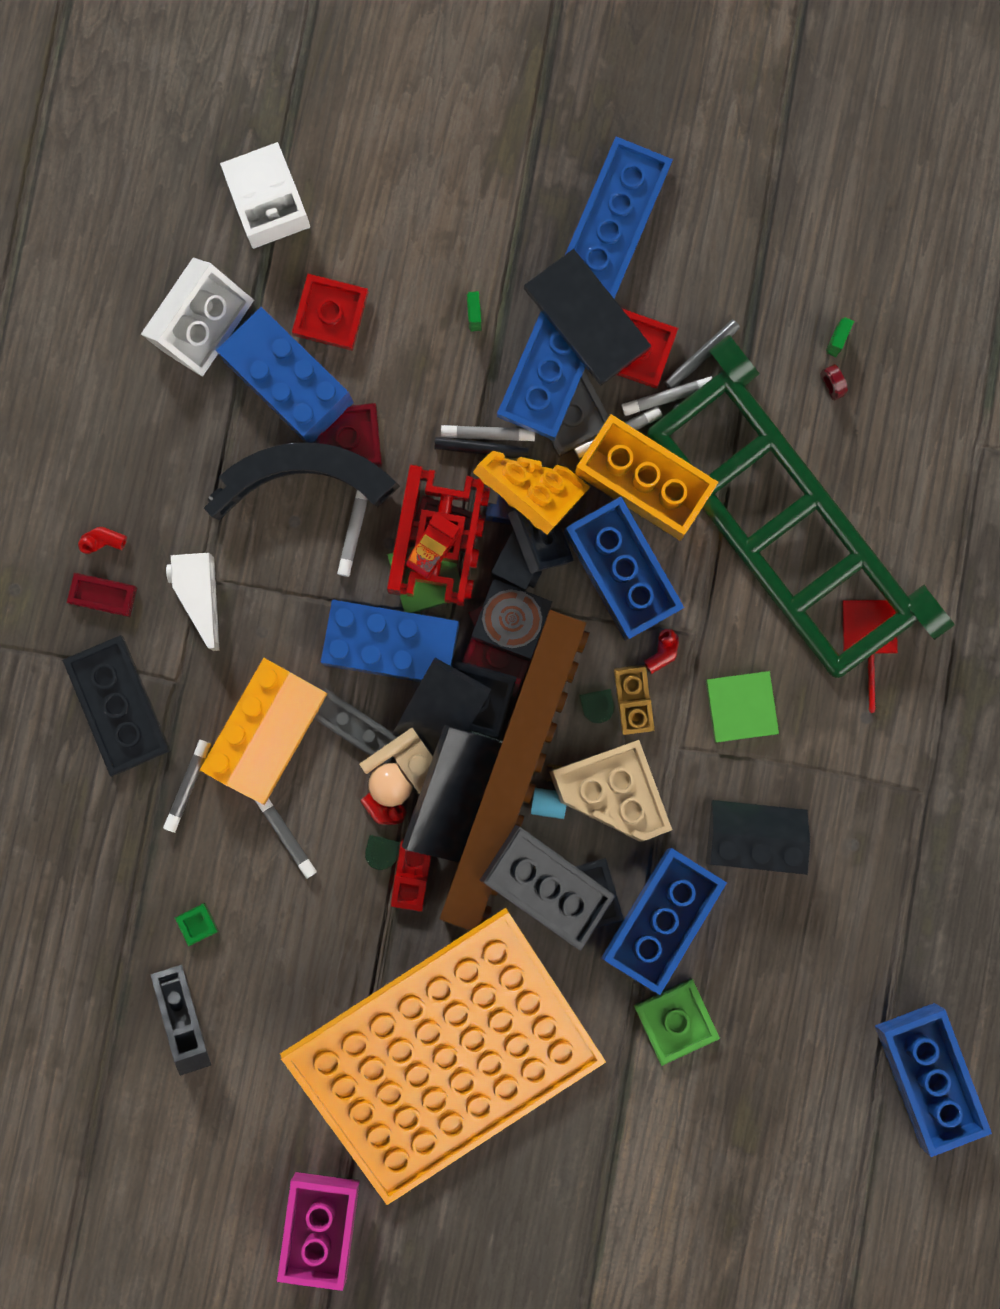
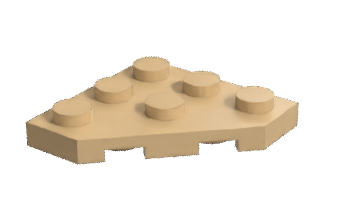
(615, 791)

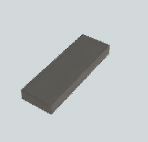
(353, 725)

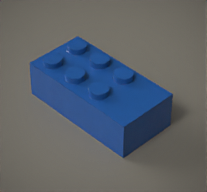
(285, 376)
(623, 568)
(386, 641)
(663, 920)
(933, 1079)

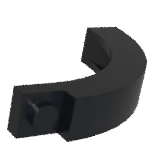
(299, 459)

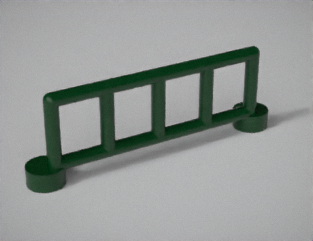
(909, 609)

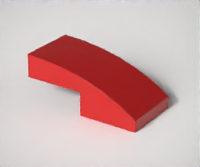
(410, 880)

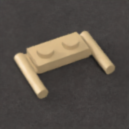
(409, 754)

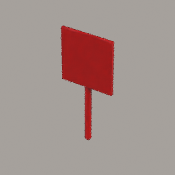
(860, 619)

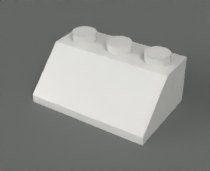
(197, 316)

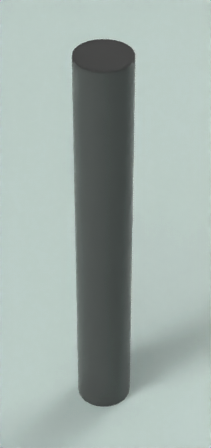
(700, 356)

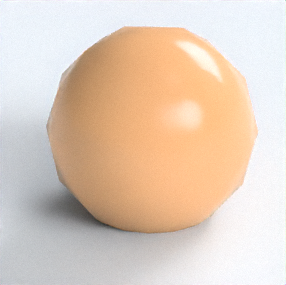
(389, 785)

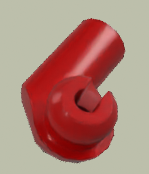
(100, 537)
(666, 651)
(383, 814)

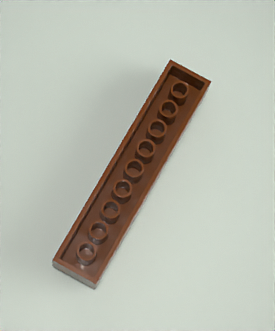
(515, 765)

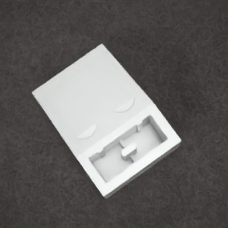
(265, 195)

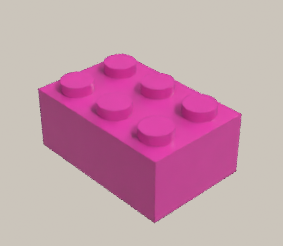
(318, 1231)

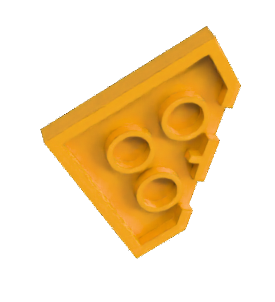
(535, 491)

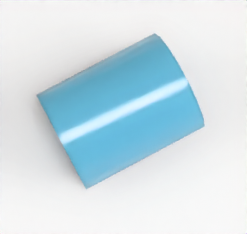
(547, 804)

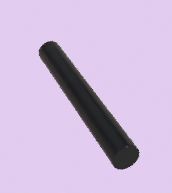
(480, 447)

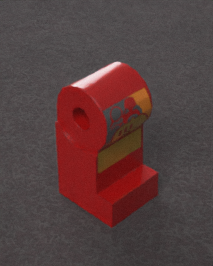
(433, 546)

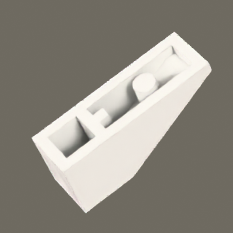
(195, 586)

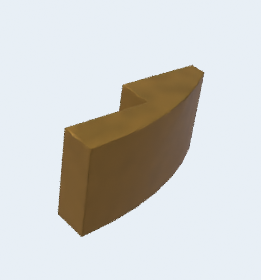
(633, 699)

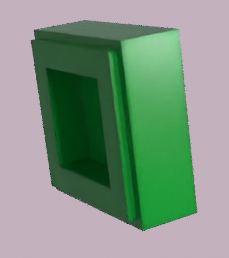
(474, 313)
(839, 336)
(196, 924)

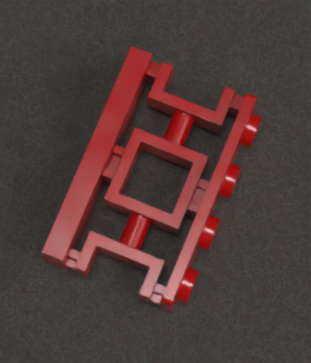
(412, 531)

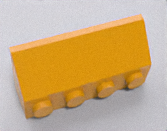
(646, 477)
(263, 731)

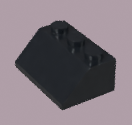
(758, 837)

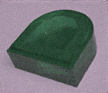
(597, 706)
(381, 852)

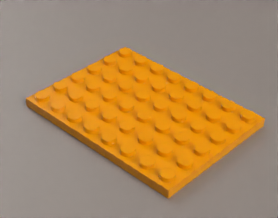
(443, 1057)

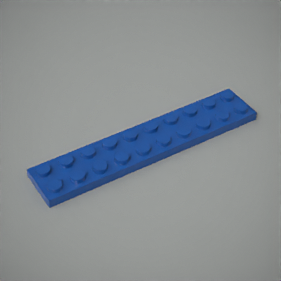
(606, 243)

